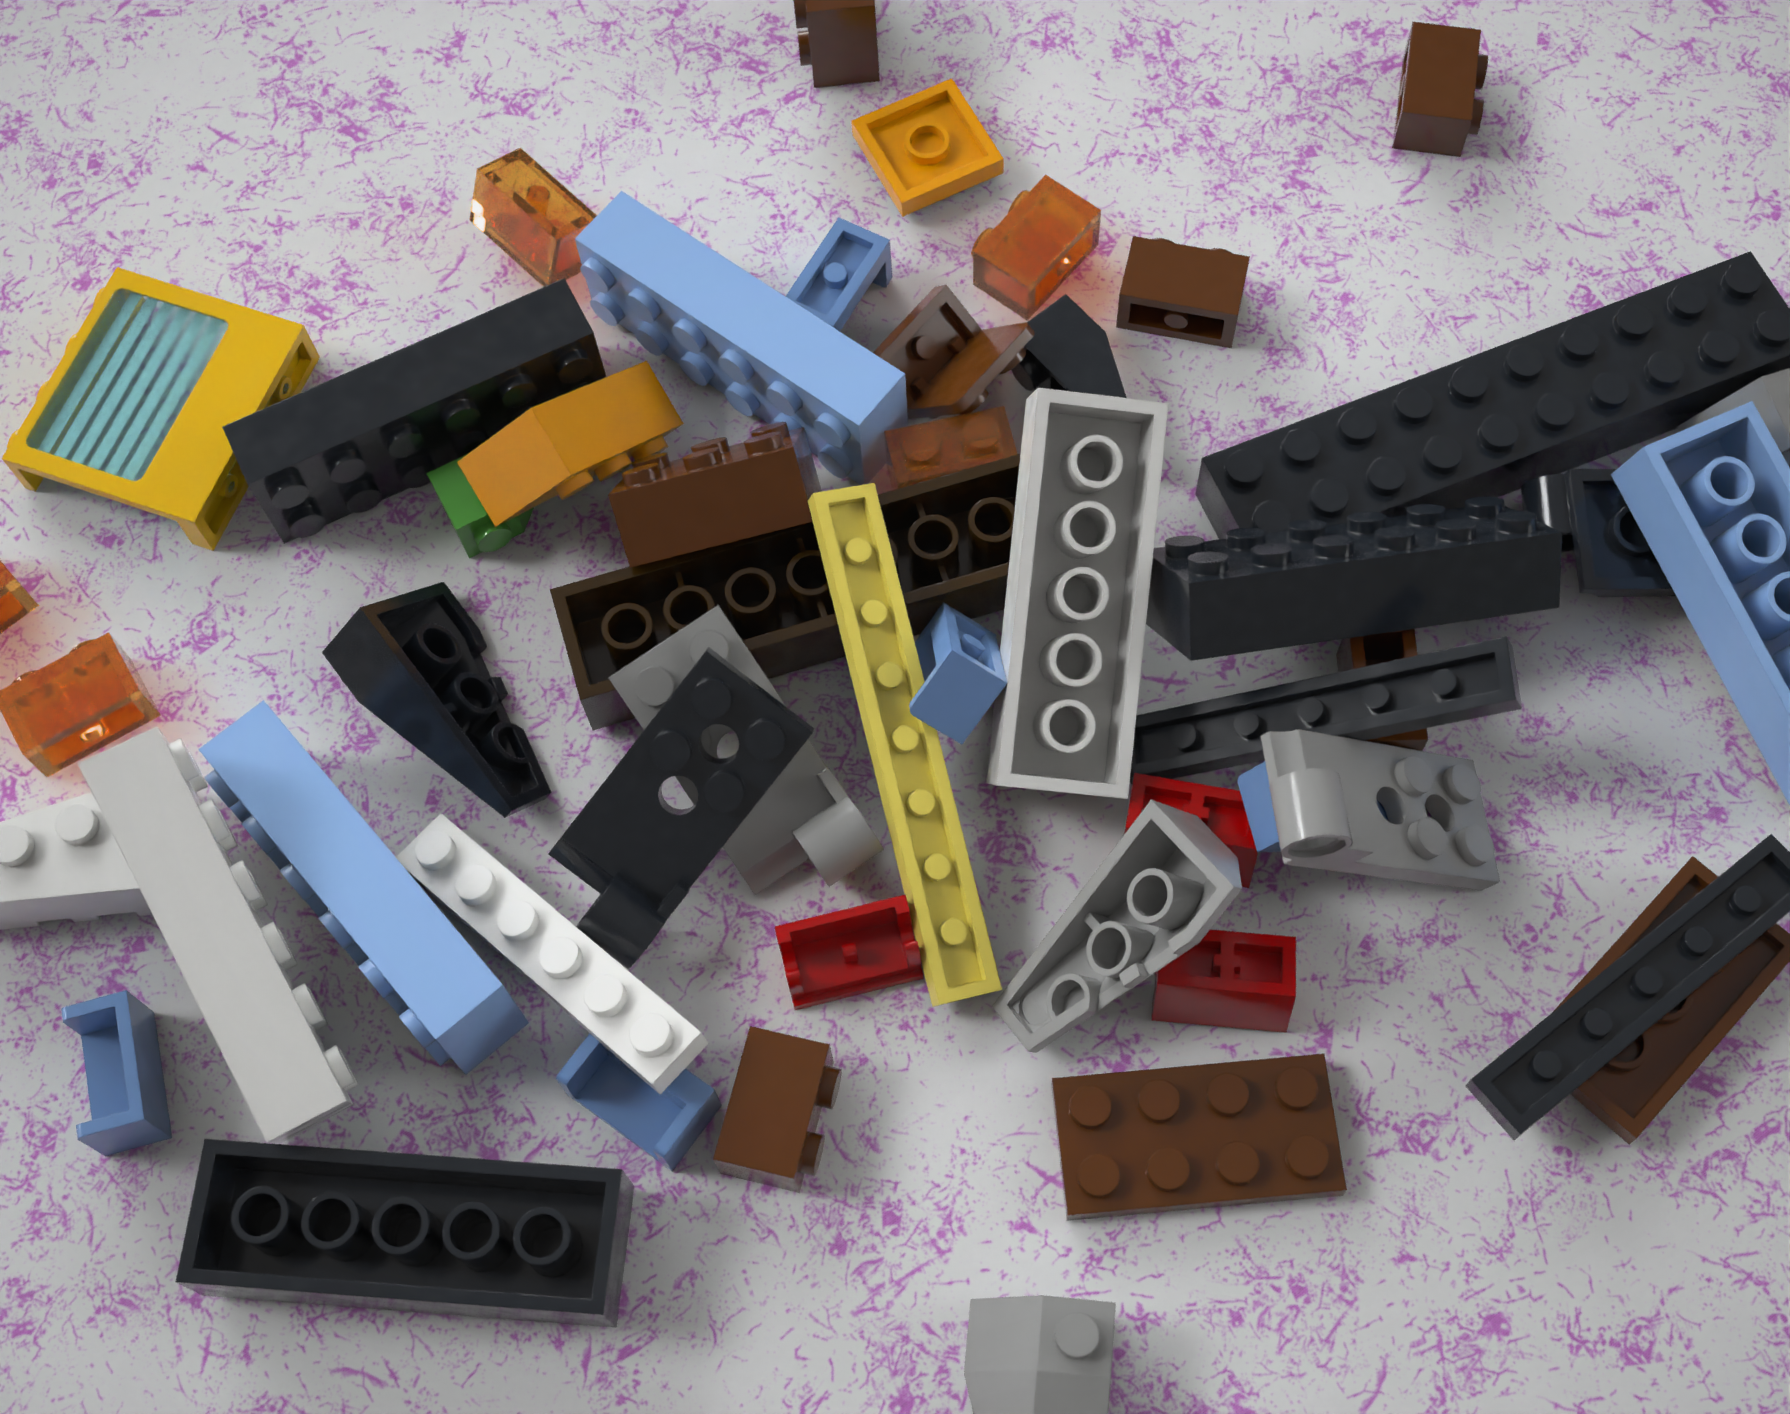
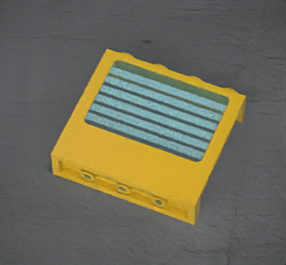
(147, 397)

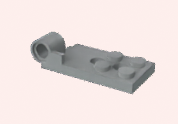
(804, 808)
(1330, 817)

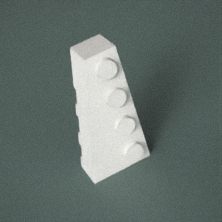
(63, 867)

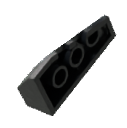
(425, 677)

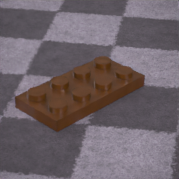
(1659, 1062)
(1197, 1137)

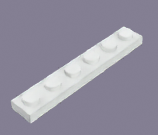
(553, 954)

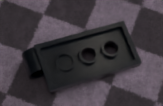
(1601, 531)
(642, 848)

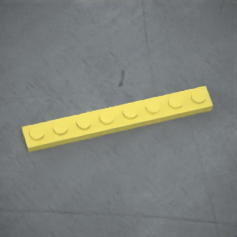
(902, 747)

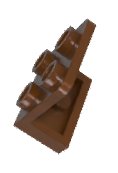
(949, 355)

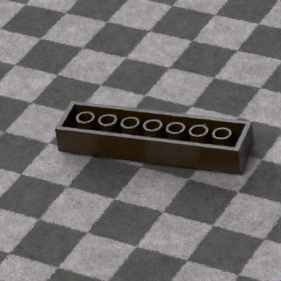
(946, 545)

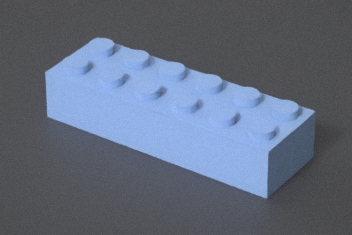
(741, 337)
(1720, 530)
(361, 891)

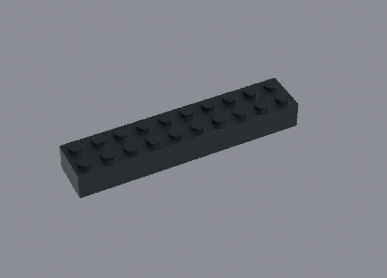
(1513, 408)

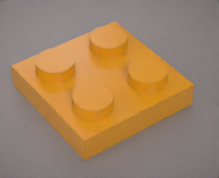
(927, 147)

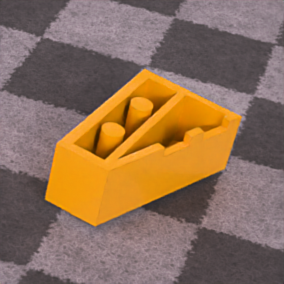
(569, 441)

